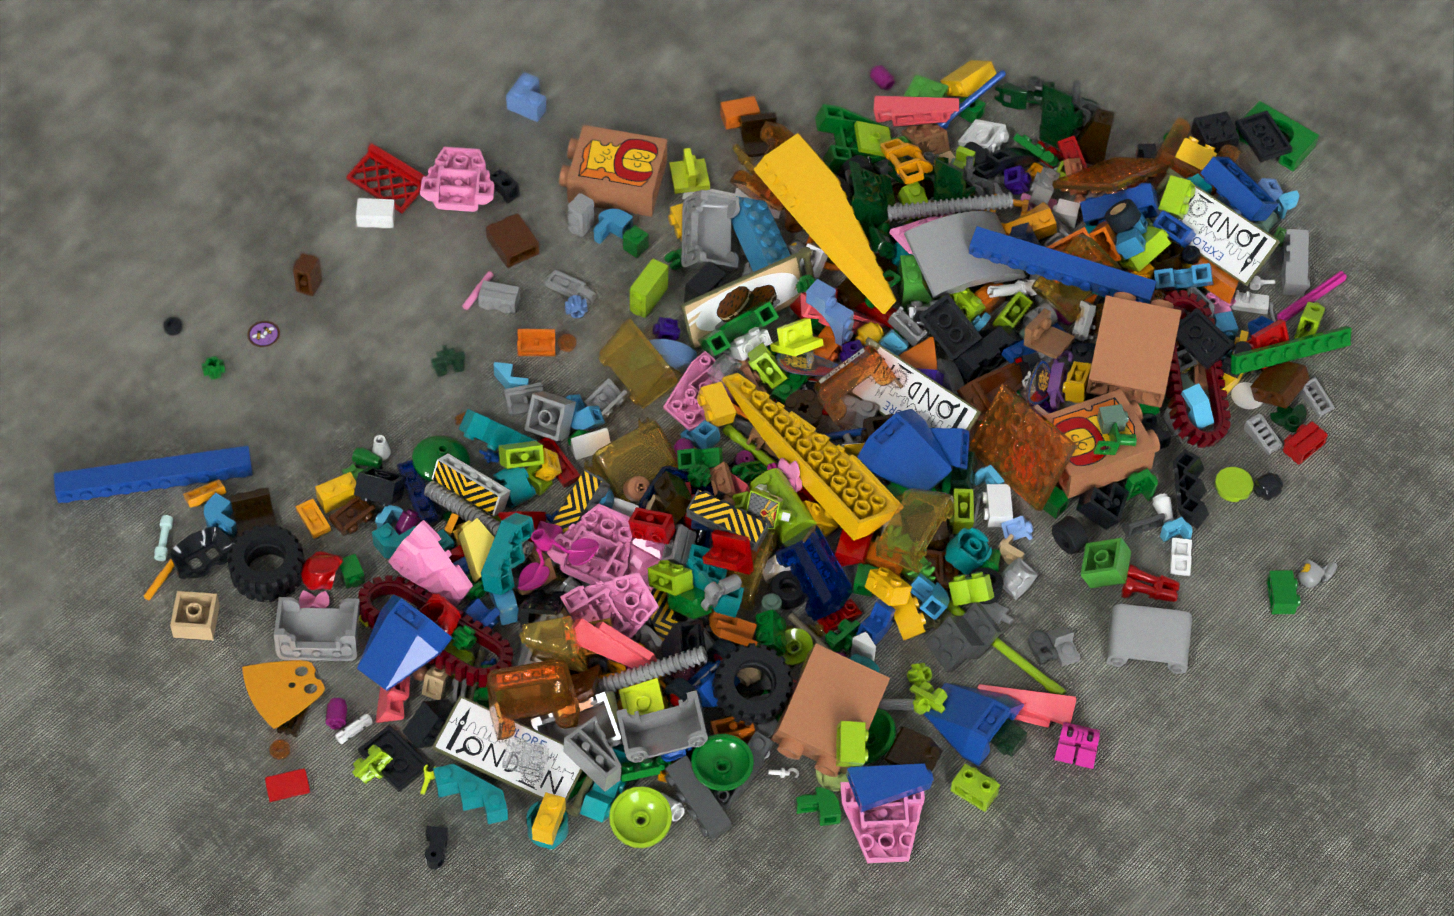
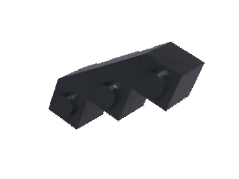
(986, 353)
(1190, 488)

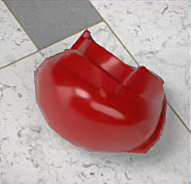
(320, 570)
(442, 613)

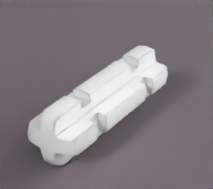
(353, 728)

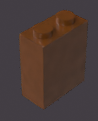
(512, 240)
(1280, 384)

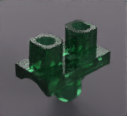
(444, 359)

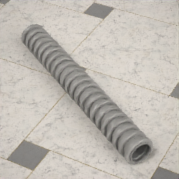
(950, 206)
(466, 511)
(652, 670)

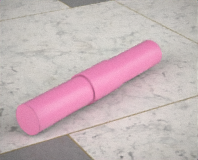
(475, 293)

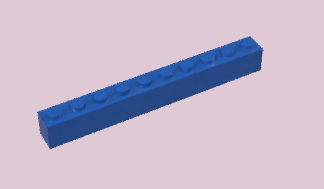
(1058, 266)
(152, 474)

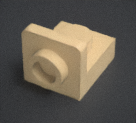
(434, 683)

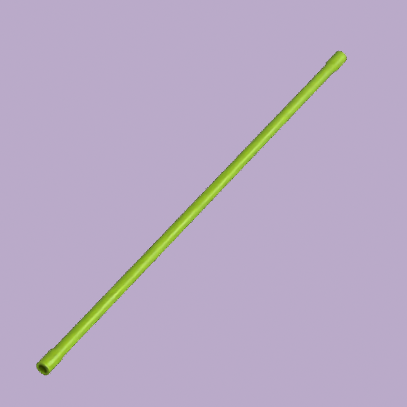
(1050, 685)

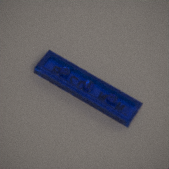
(415, 489)

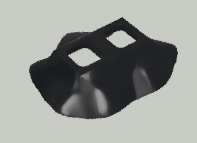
(195, 547)

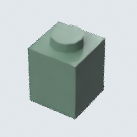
(1112, 414)

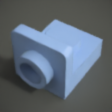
(1018, 527)

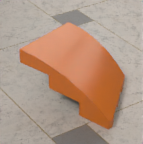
(921, 355)
(732, 628)

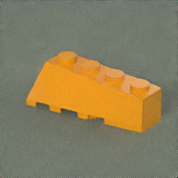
(1040, 220)

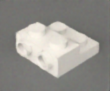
(986, 134)
(744, 344)

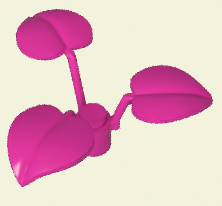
(536, 574)

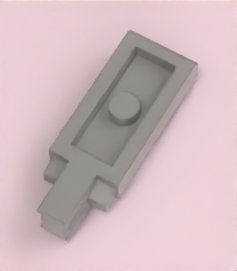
(569, 286)

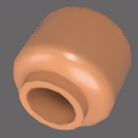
(635, 488)

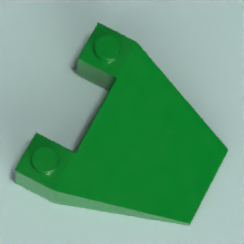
(841, 123)

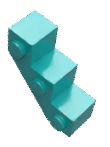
(492, 432)
(387, 540)
(506, 553)
(705, 574)
(472, 790)
(599, 802)

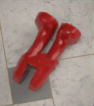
(1162, 589)

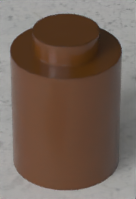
(791, 223)

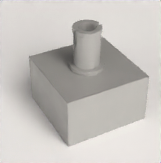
(550, 415)

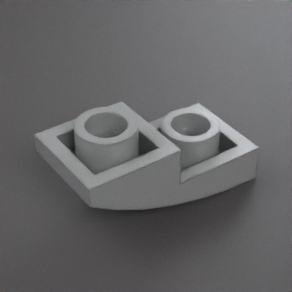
(650, 640)

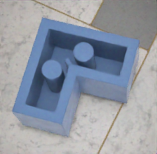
(525, 98)

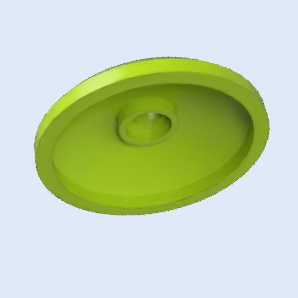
(637, 804)

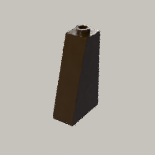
(1095, 136)
(851, 296)

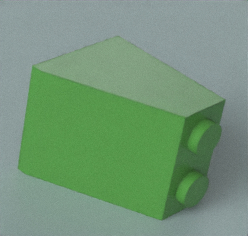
(913, 284)

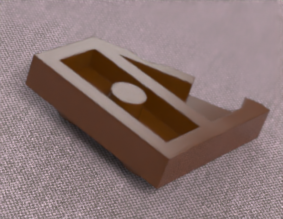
(944, 570)
(586, 683)

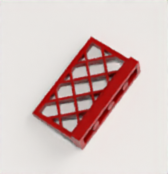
(394, 165)

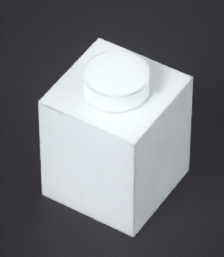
(1067, 212)

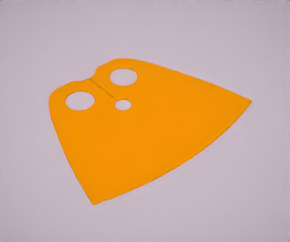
(270, 691)

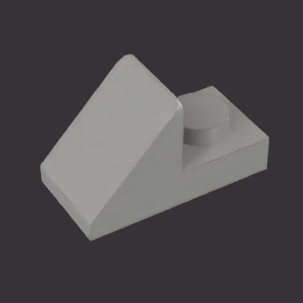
(1062, 640)

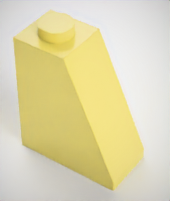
(476, 545)

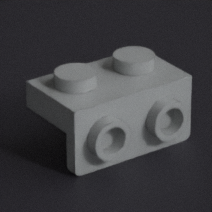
(606, 397)

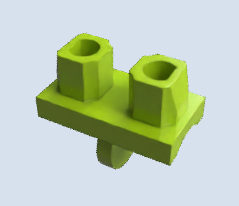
(926, 700)
(372, 765)

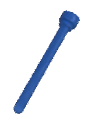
(974, 97)

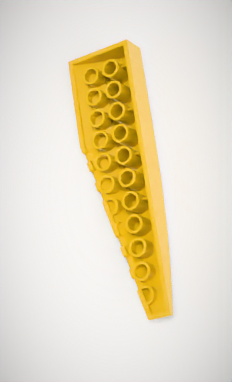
(822, 209)
(827, 472)

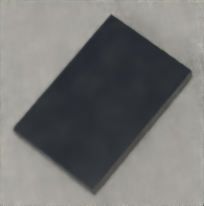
(1263, 136)
(1203, 339)
(406, 761)

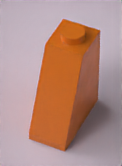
(1106, 239)
(1224, 284)

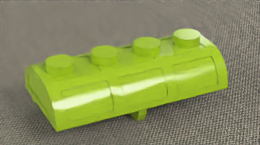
(780, 486)

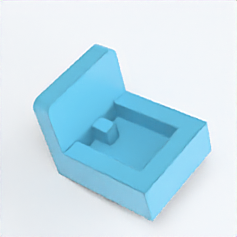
(388, 515)
(1174, 528)

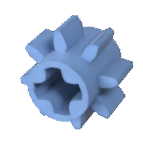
(576, 306)

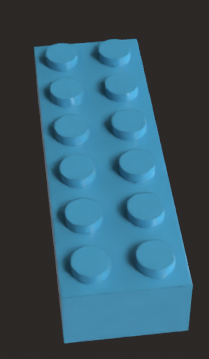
(758, 234)

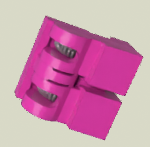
(1070, 741)

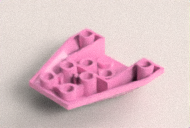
(683, 400)

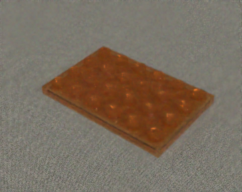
(1113, 174)
(1022, 447)

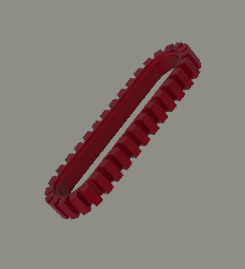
(1214, 383)
(445, 660)

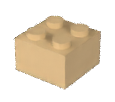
(195, 615)

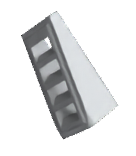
(1317, 388)
(1258, 423)

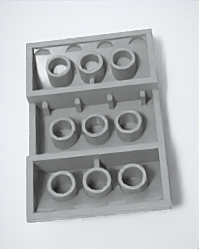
(944, 255)

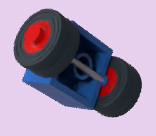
(703, 679)

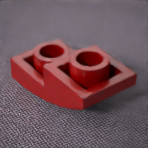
(849, 611)

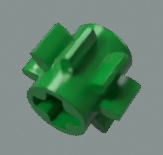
(804, 283)
(213, 367)
(699, 475)
(464, 638)

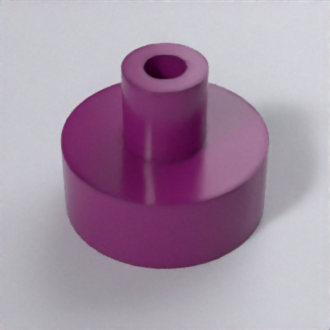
(742, 457)

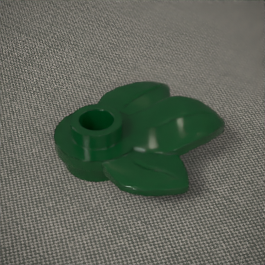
(1289, 416)

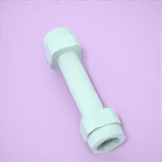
(161, 551)

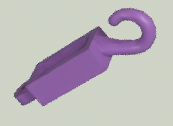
(1056, 380)

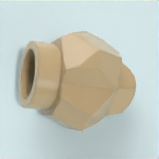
(749, 676)

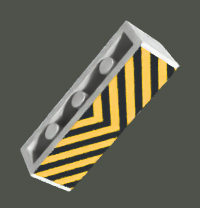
(470, 484)

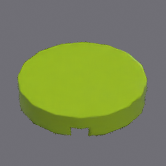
(1234, 484)

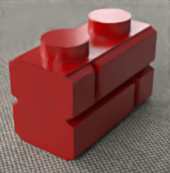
(1304, 442)

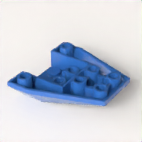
(905, 452)
(400, 644)
(972, 719)

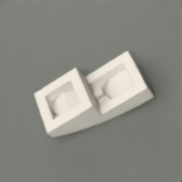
(1180, 556)

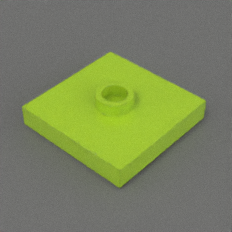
(870, 137)

